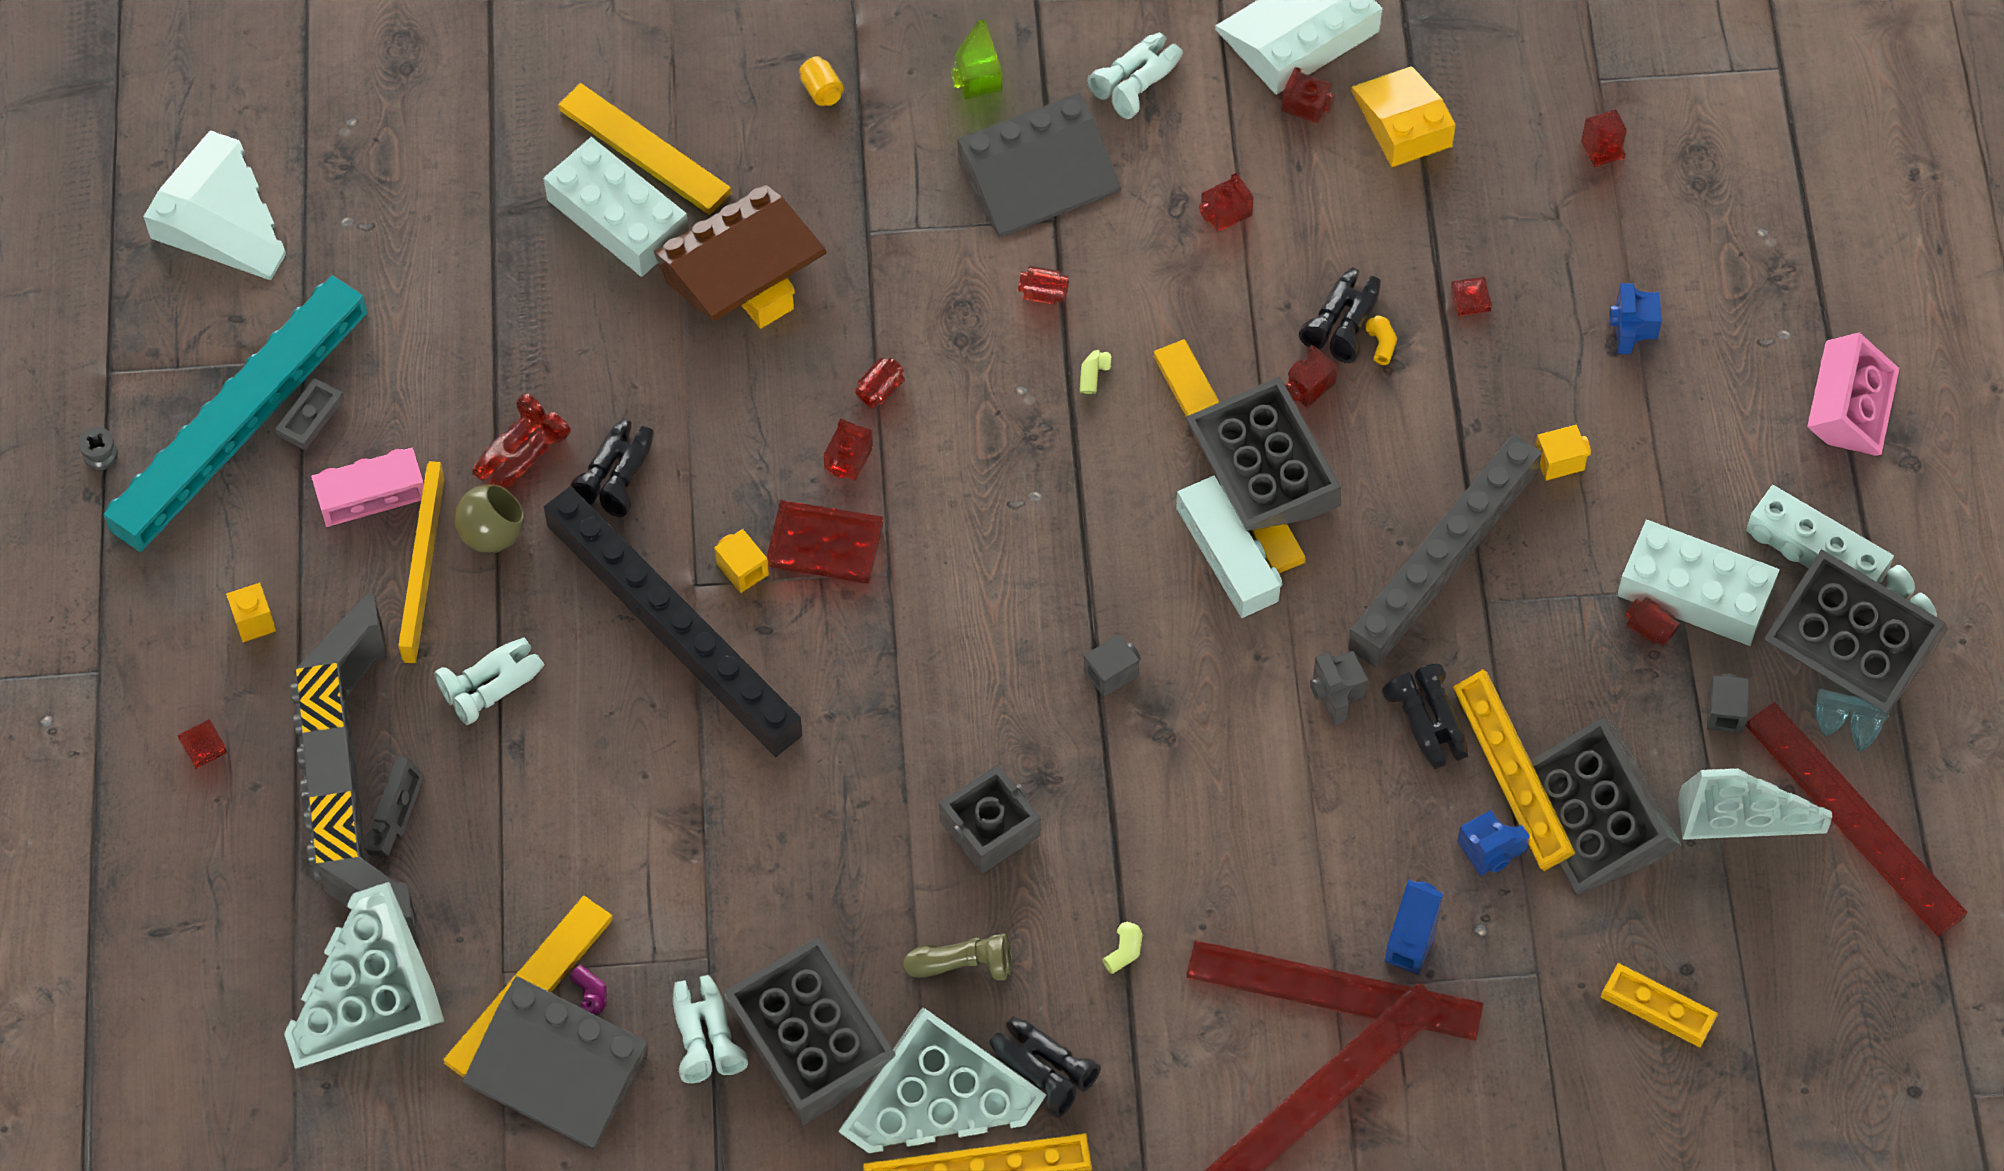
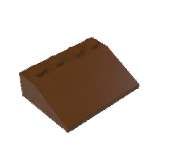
(738, 253)

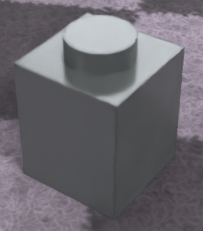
(1112, 665)
(1727, 703)

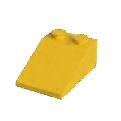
(1405, 115)

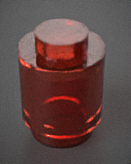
(1043, 285)
(880, 382)
(1651, 621)

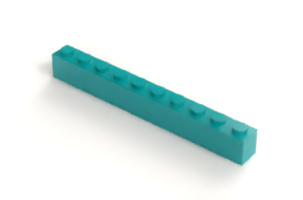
(235, 413)

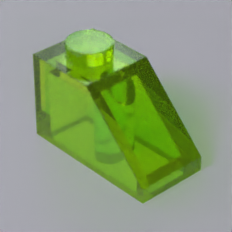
(977, 64)

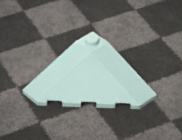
(215, 210)
(1739, 805)
(368, 987)
(938, 1089)

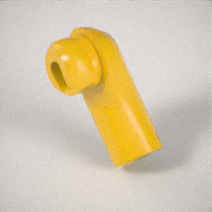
(1386, 336)

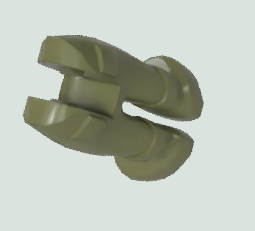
(934, 960)

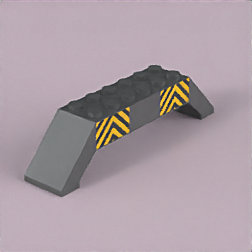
(329, 757)

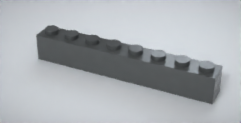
(1444, 550)

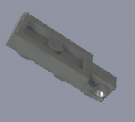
(395, 807)

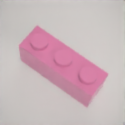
(368, 486)

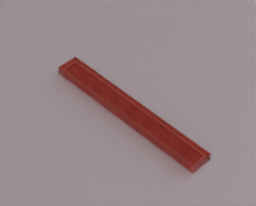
(1856, 819)
(1322, 987)
(1332, 1083)

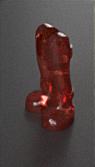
(532, 416)

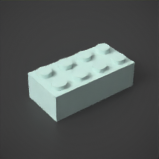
(614, 205)
(1699, 582)

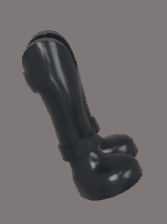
(1344, 342)
(613, 494)
(1429, 734)
(1061, 1091)

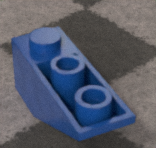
(1414, 926)

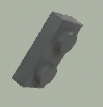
(309, 414)

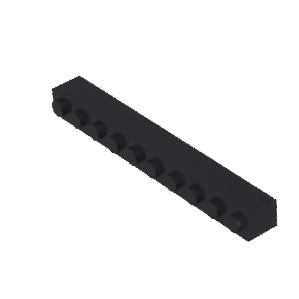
(673, 621)

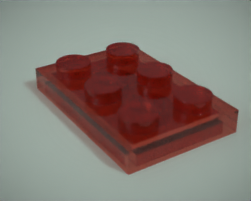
(824, 541)

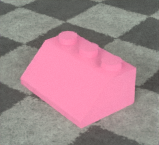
(1853, 395)

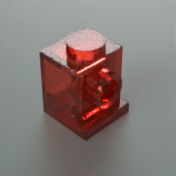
(1307, 96)
(1604, 138)
(1227, 203)
(1311, 377)
(848, 450)

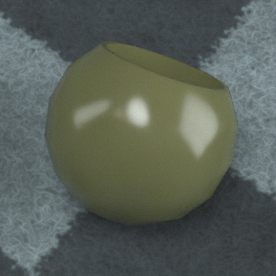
(488, 518)

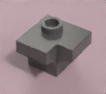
(1338, 683)

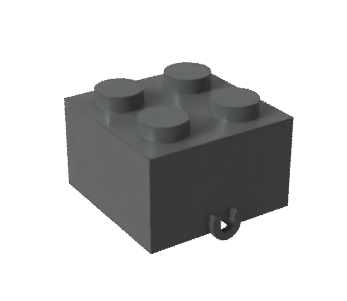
(990, 819)

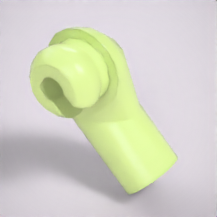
(1090, 370)
(1128, 950)

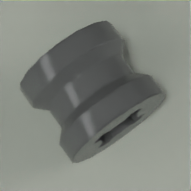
(100, 457)

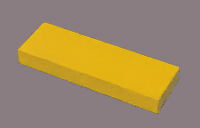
(1659, 1005)

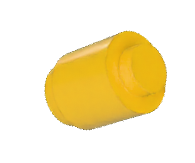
(821, 81)

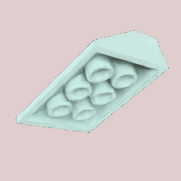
(1298, 33)

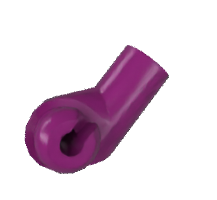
(594, 990)

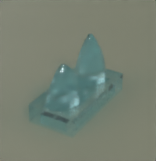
(1833, 710)

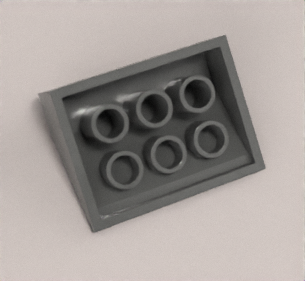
(1038, 165)
(1266, 457)
(1856, 632)
(1603, 806)
(809, 1029)
(555, 1062)

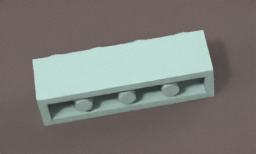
(1228, 547)

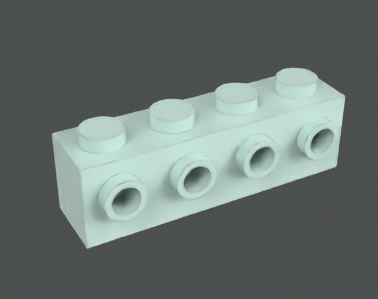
(1803, 531)

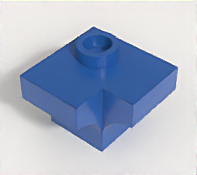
(1635, 317)
(1491, 843)

